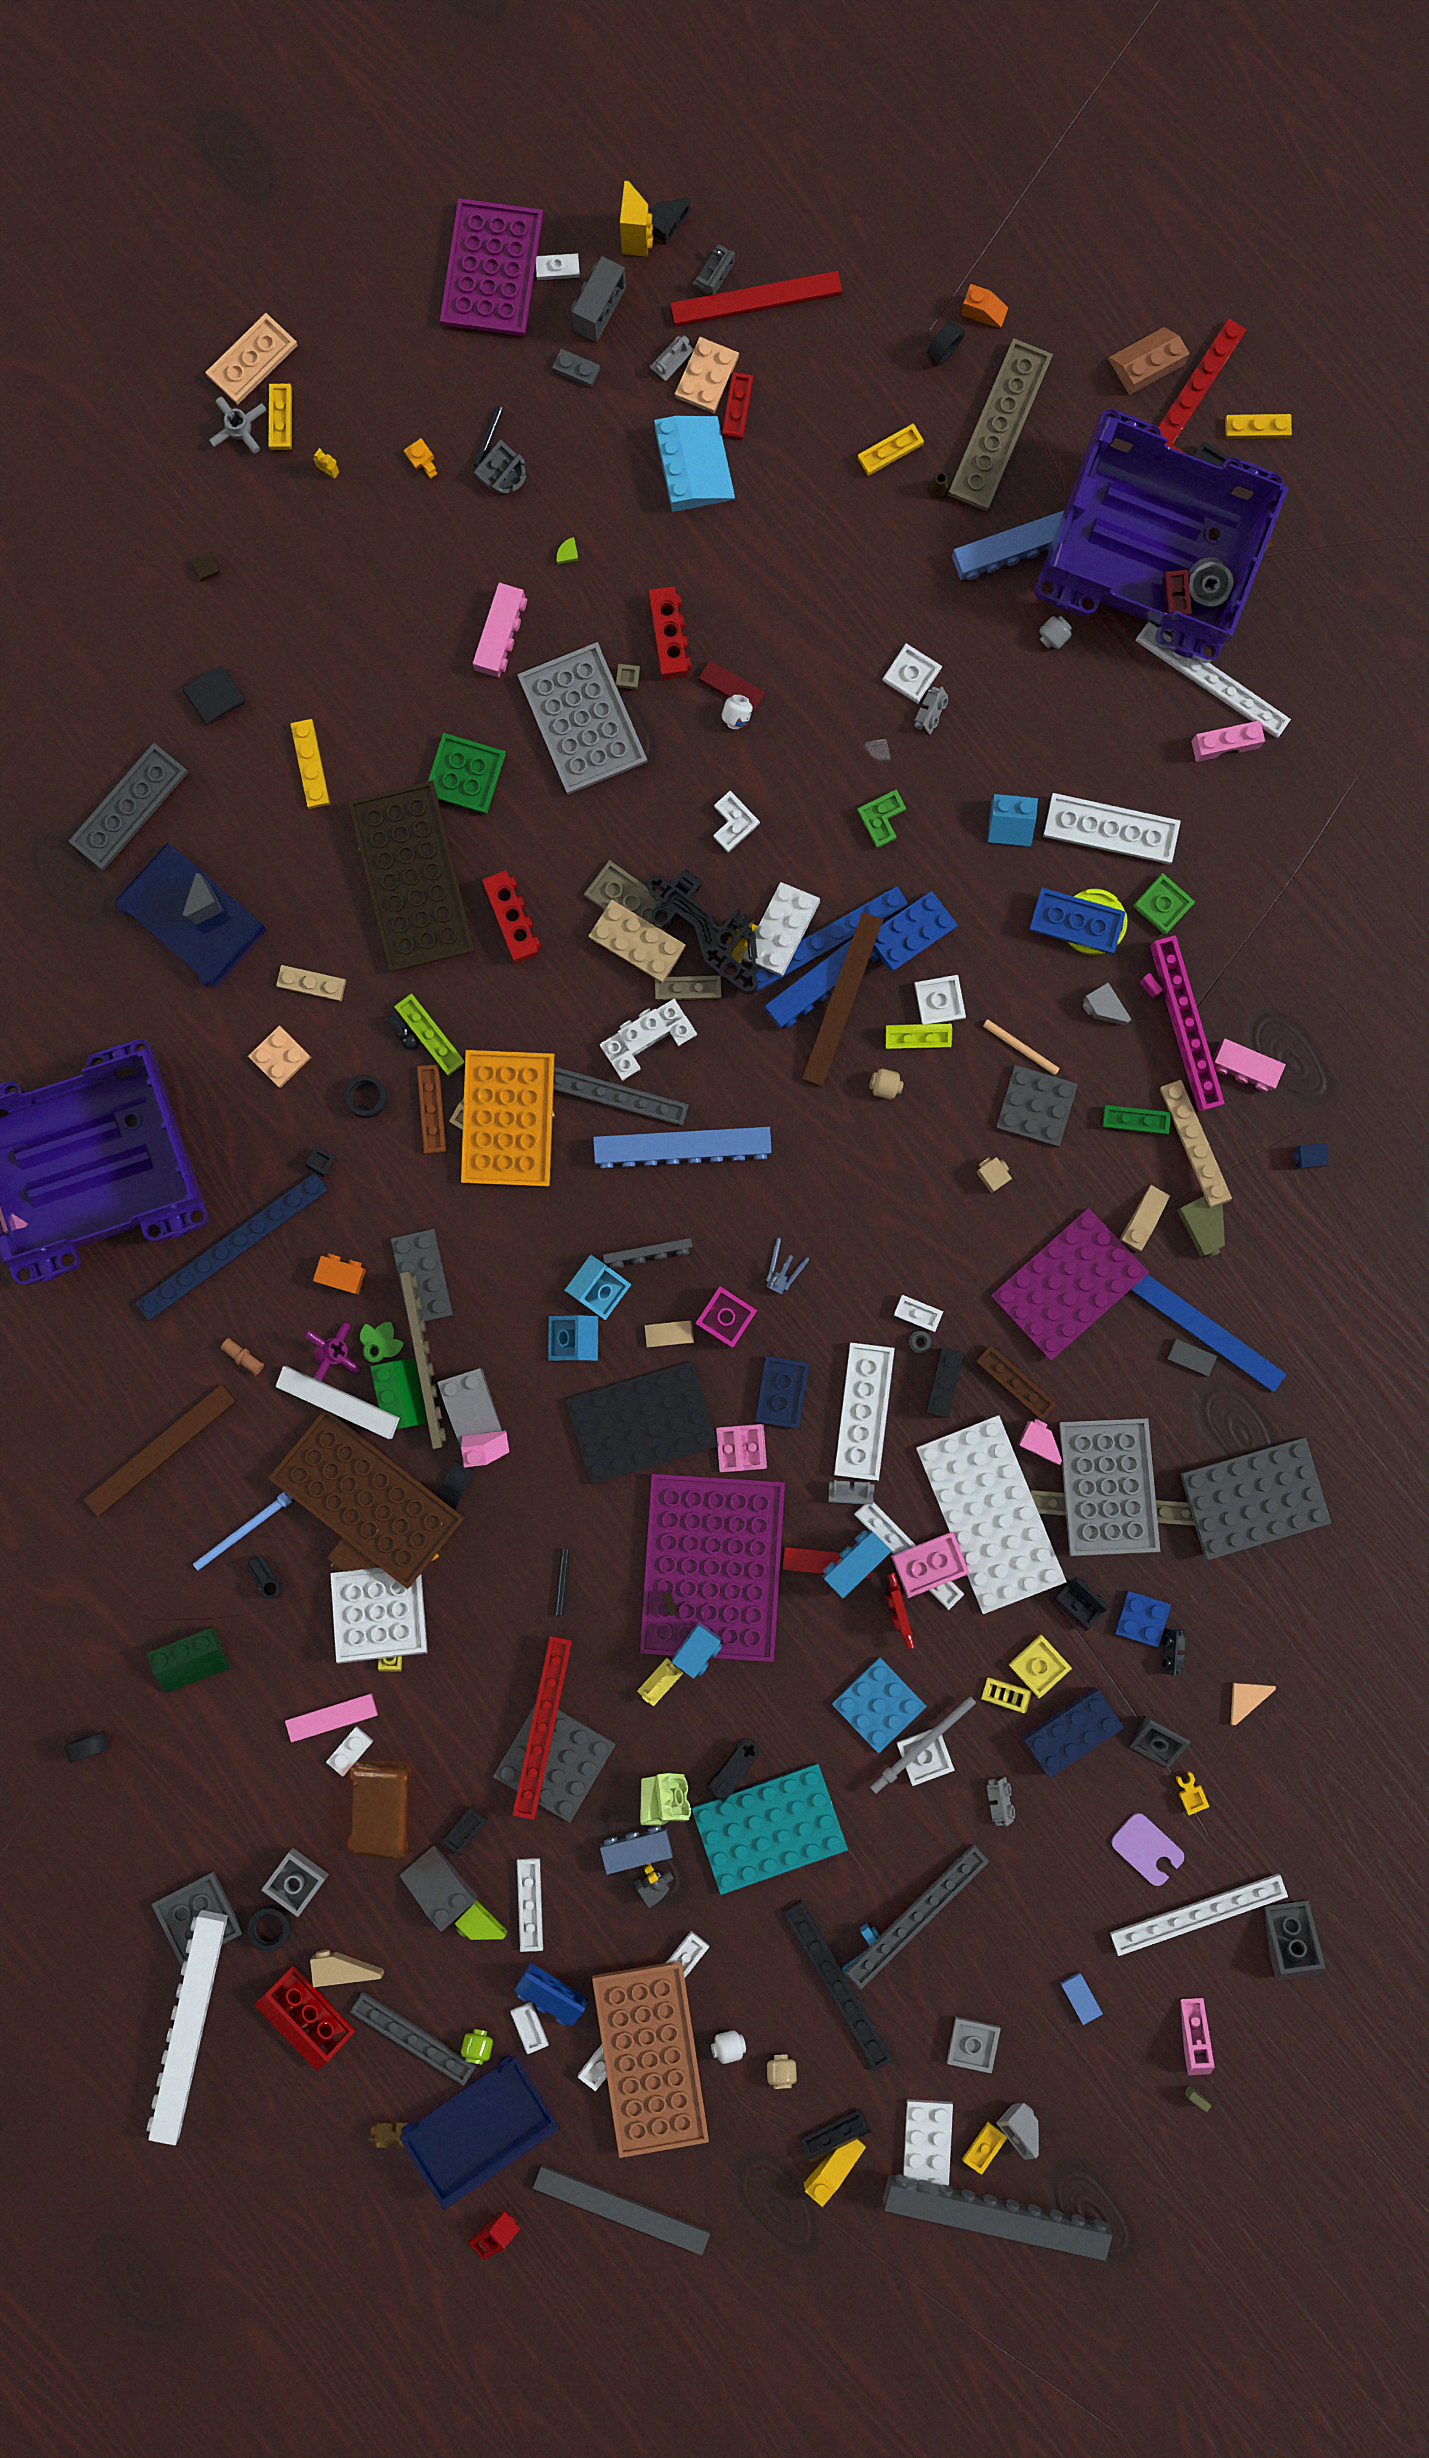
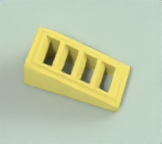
(1011, 1705)

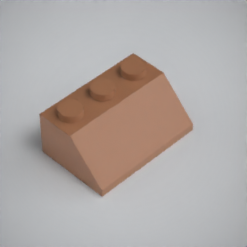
(1149, 359)

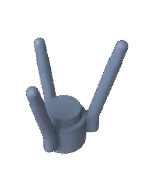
(778, 1281)

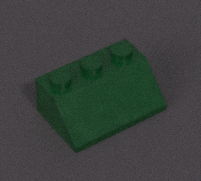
(188, 1660)

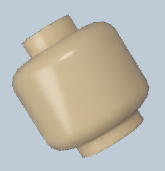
(886, 1084)
(781, 2072)

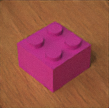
(726, 1317)

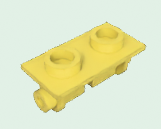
(659, 1682)

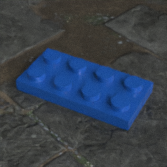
(1077, 921)
(912, 931)

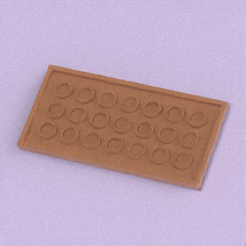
(650, 2059)

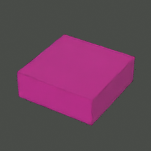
(1151, 985)

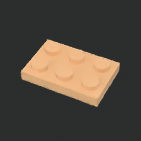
(706, 375)

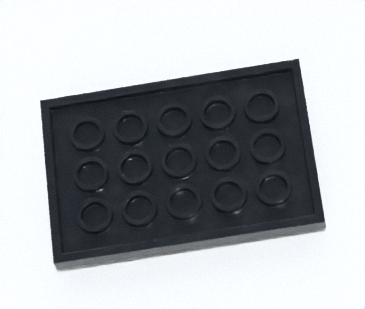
(641, 1422)

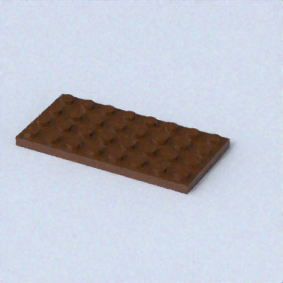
(366, 1498)

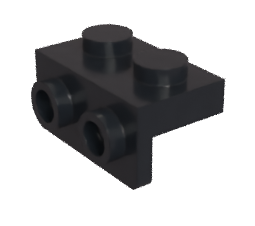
(1080, 1603)

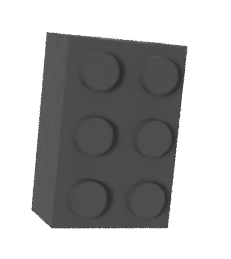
(598, 298)

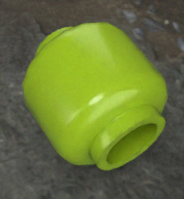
(476, 2047)

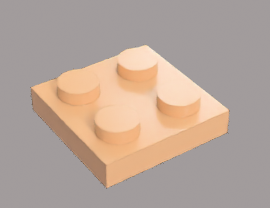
(279, 1056)

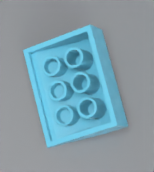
(693, 461)

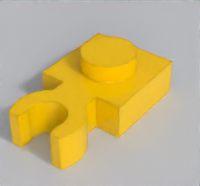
(326, 463)
(1192, 1796)

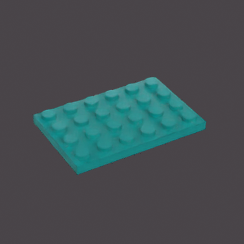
(769, 1828)

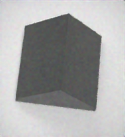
(201, 902)
(1158, 1742)

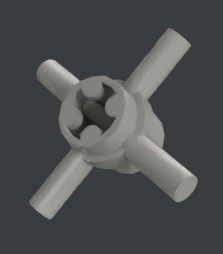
(242, 431)

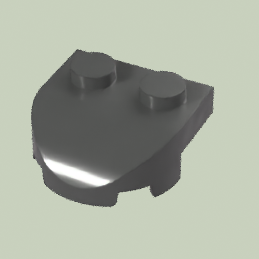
(501, 469)

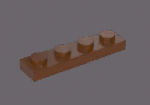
(1016, 1382)

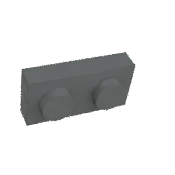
(576, 368)

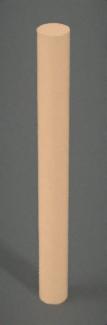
(1021, 1047)

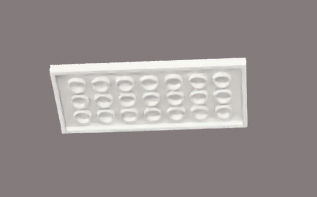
(991, 1514)

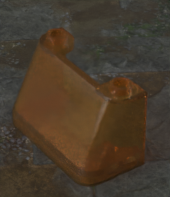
(379, 1809)

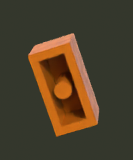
(340, 1274)

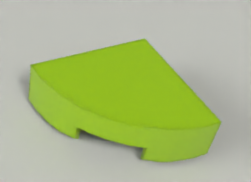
(567, 552)

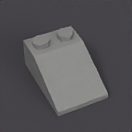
(469, 1404)

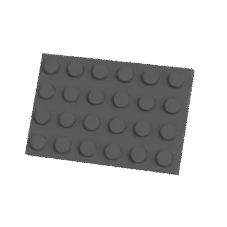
(1255, 1498)

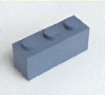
(636, 1849)

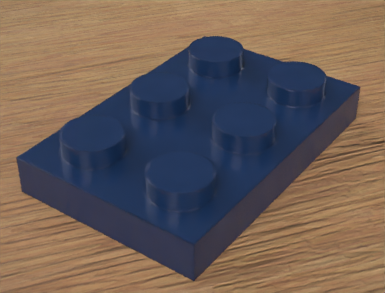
(782, 1392)

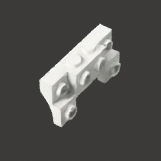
(645, 1032)

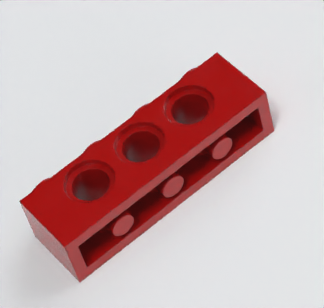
(668, 599)
(519, 949)

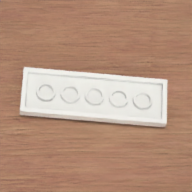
(1111, 828)
(864, 1411)

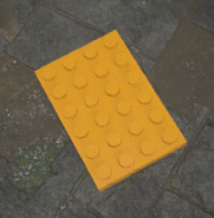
(507, 1118)

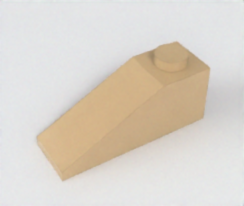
(1144, 1219)
(339, 1969)

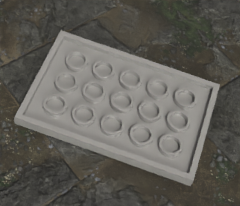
(582, 718)
(1109, 1487)

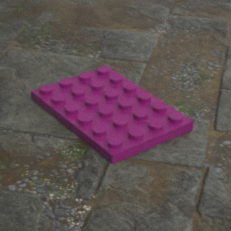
(491, 267)
(1069, 1284)

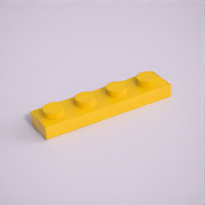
(310, 764)

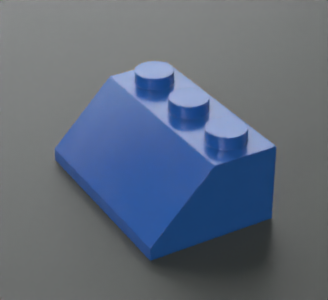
(550, 1995)

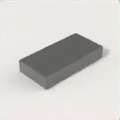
(1191, 1357)

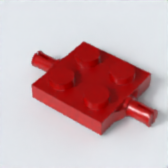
(896, 1603)

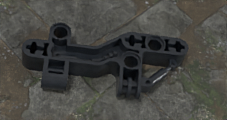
(679, 904)

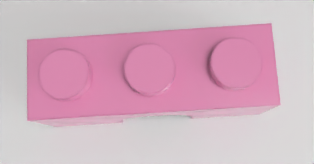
(1239, 737)

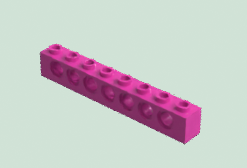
(1187, 1024)

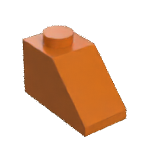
(984, 306)

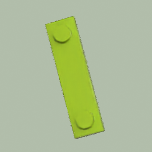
(430, 1034)

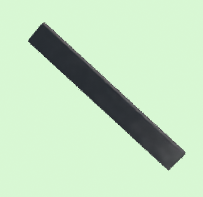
(838, 1985)

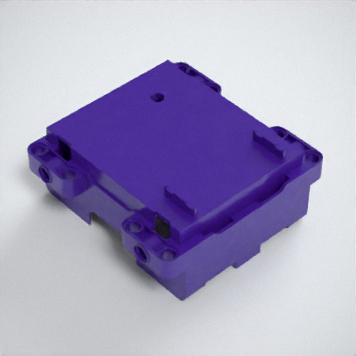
(1153, 516)
(84, 1172)

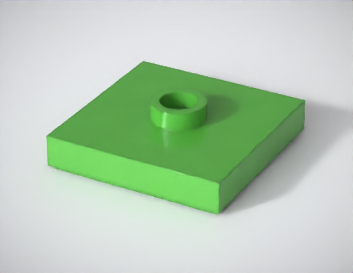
(1163, 904)

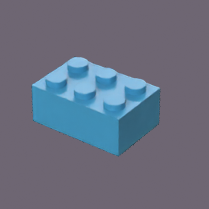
(855, 1562)

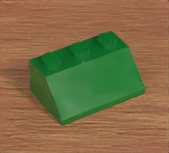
(400, 1391)

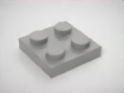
(973, 2044)

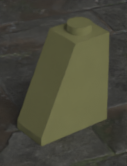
(1204, 1226)

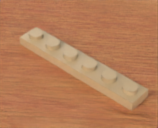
(1195, 1144)

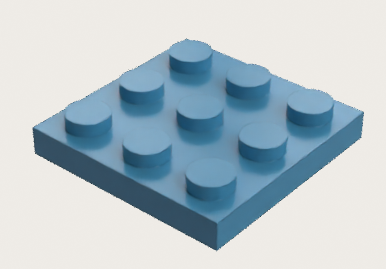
(879, 1705)

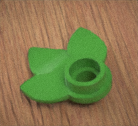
(382, 1339)

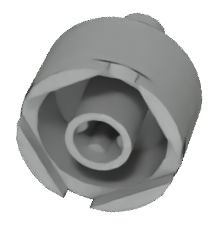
(1221, 584)

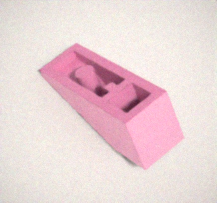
(1196, 2037)

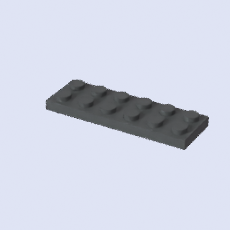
(128, 806)

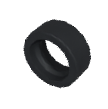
(946, 342)
(365, 1113)
(87, 1746)
(253, 1936)

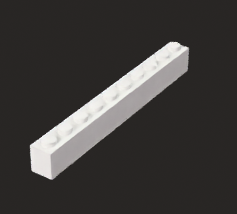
(187, 2028)

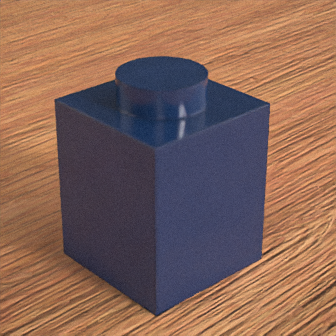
(1310, 1156)

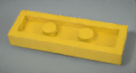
(280, 416)
(1258, 426)
(890, 449)

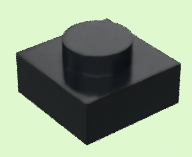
(319, 1161)

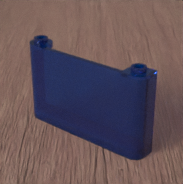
(158, 903)
(478, 2132)

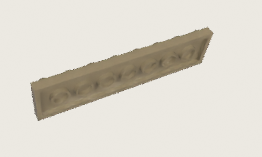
(1000, 424)

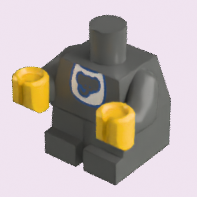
(654, 1886)

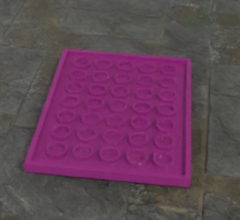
(720, 1560)

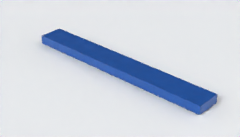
(1209, 1333)

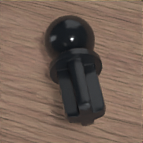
(409, 1040)

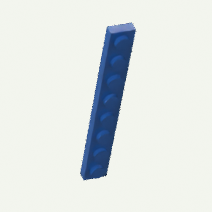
(835, 934)

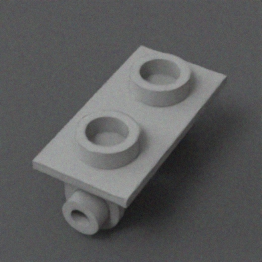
(672, 357)
(936, 701)
(845, 1493)
(1003, 1810)

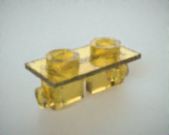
(385, 2136)

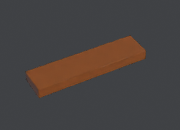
(431, 1109)

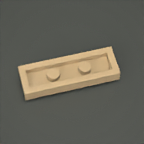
(311, 983)

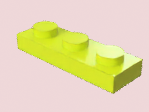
(918, 1036)

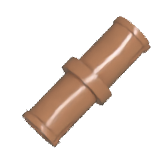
(242, 1356)

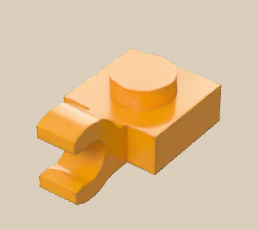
(420, 457)

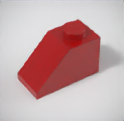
(494, 2235)

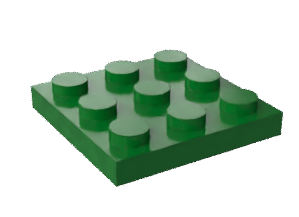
(466, 773)

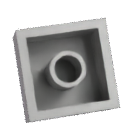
(295, 1882)

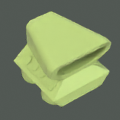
(664, 1799)

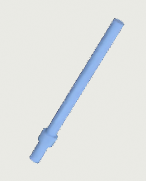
(283, 1500)

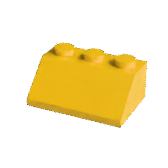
(635, 223)

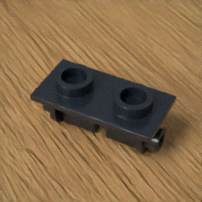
(1171, 1661)

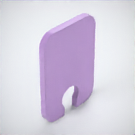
(1143, 1845)

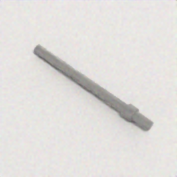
(889, 1774)

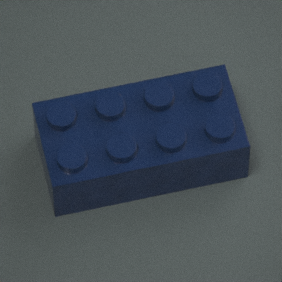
(1072, 1732)

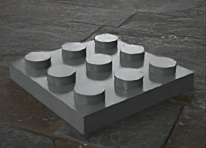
(1036, 1106)
(180, 1907)

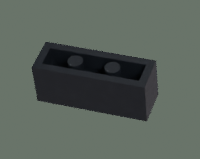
(944, 1382)

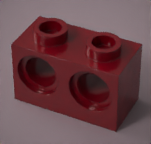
(1177, 592)

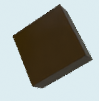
(205, 566)
(669, 1603)

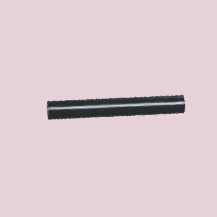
(488, 435)
(562, 1582)

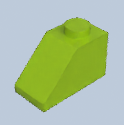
(479, 1924)

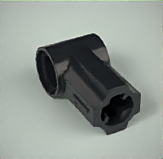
(263, 1576)

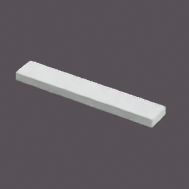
(337, 1402)
(897, 1542)

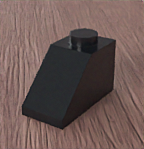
(668, 217)

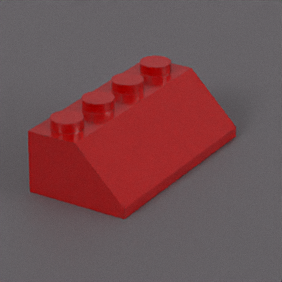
(304, 2018)

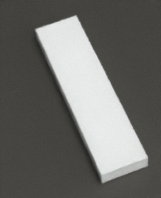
(530, 1904)

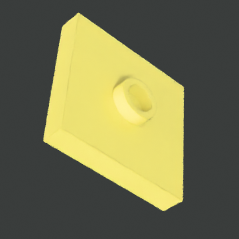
(1040, 1666)

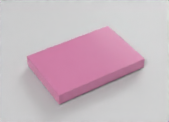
(930, 1564)

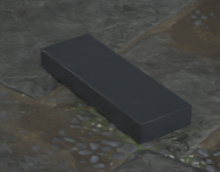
(835, 2135)

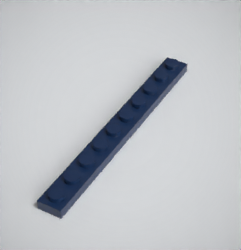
(232, 1246)

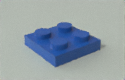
(1142, 1618)

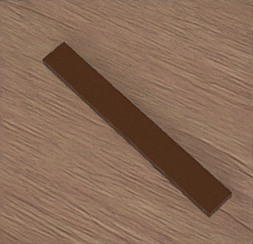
(842, 998)
(160, 1450)

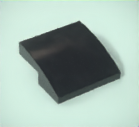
(213, 695)

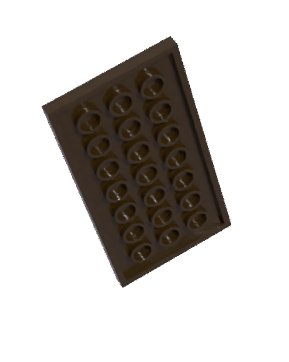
(411, 876)

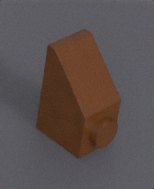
(348, 1558)

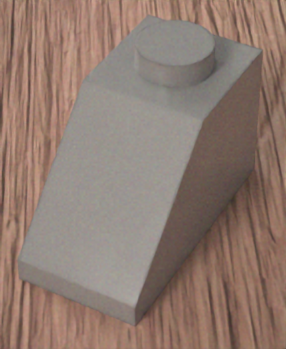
(1106, 1006)
(1021, 2130)

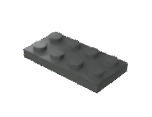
(638, 1255)
(422, 1257)

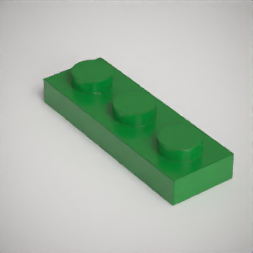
(1136, 1119)

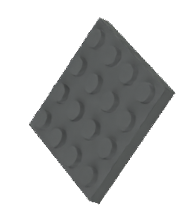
(571, 1767)

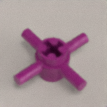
(331, 1351)

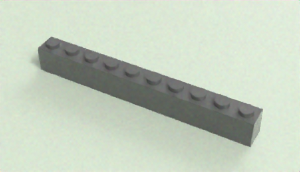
(997, 2217)

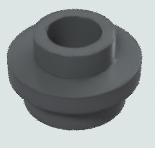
(920, 1349)

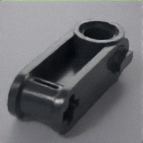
(733, 1769)

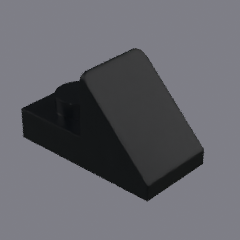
(455, 1485)

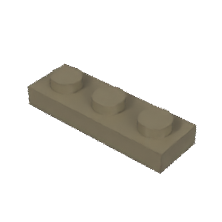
(688, 988)

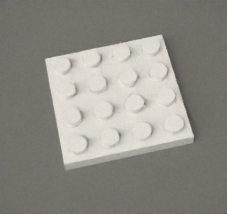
(376, 1616)

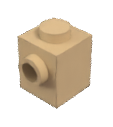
(994, 1173)

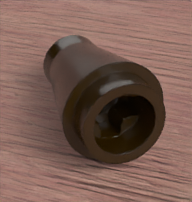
(939, 485)

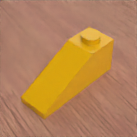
(832, 2171)

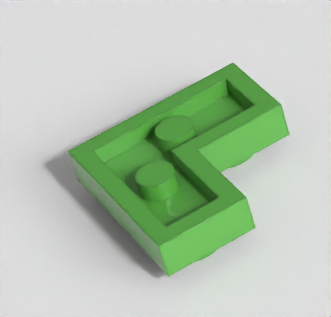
(876, 816)

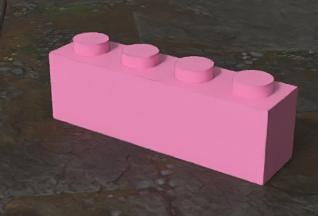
(499, 630)

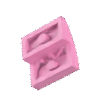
(741, 1448)

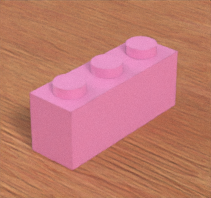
(1247, 1065)

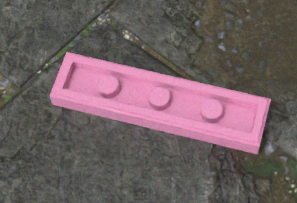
(331, 1717)

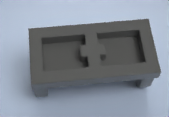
(715, 270)

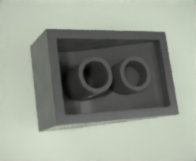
(438, 1888)
(1293, 1941)

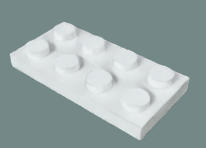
(783, 928)
(928, 2140)

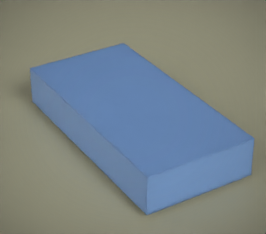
(1081, 1998)

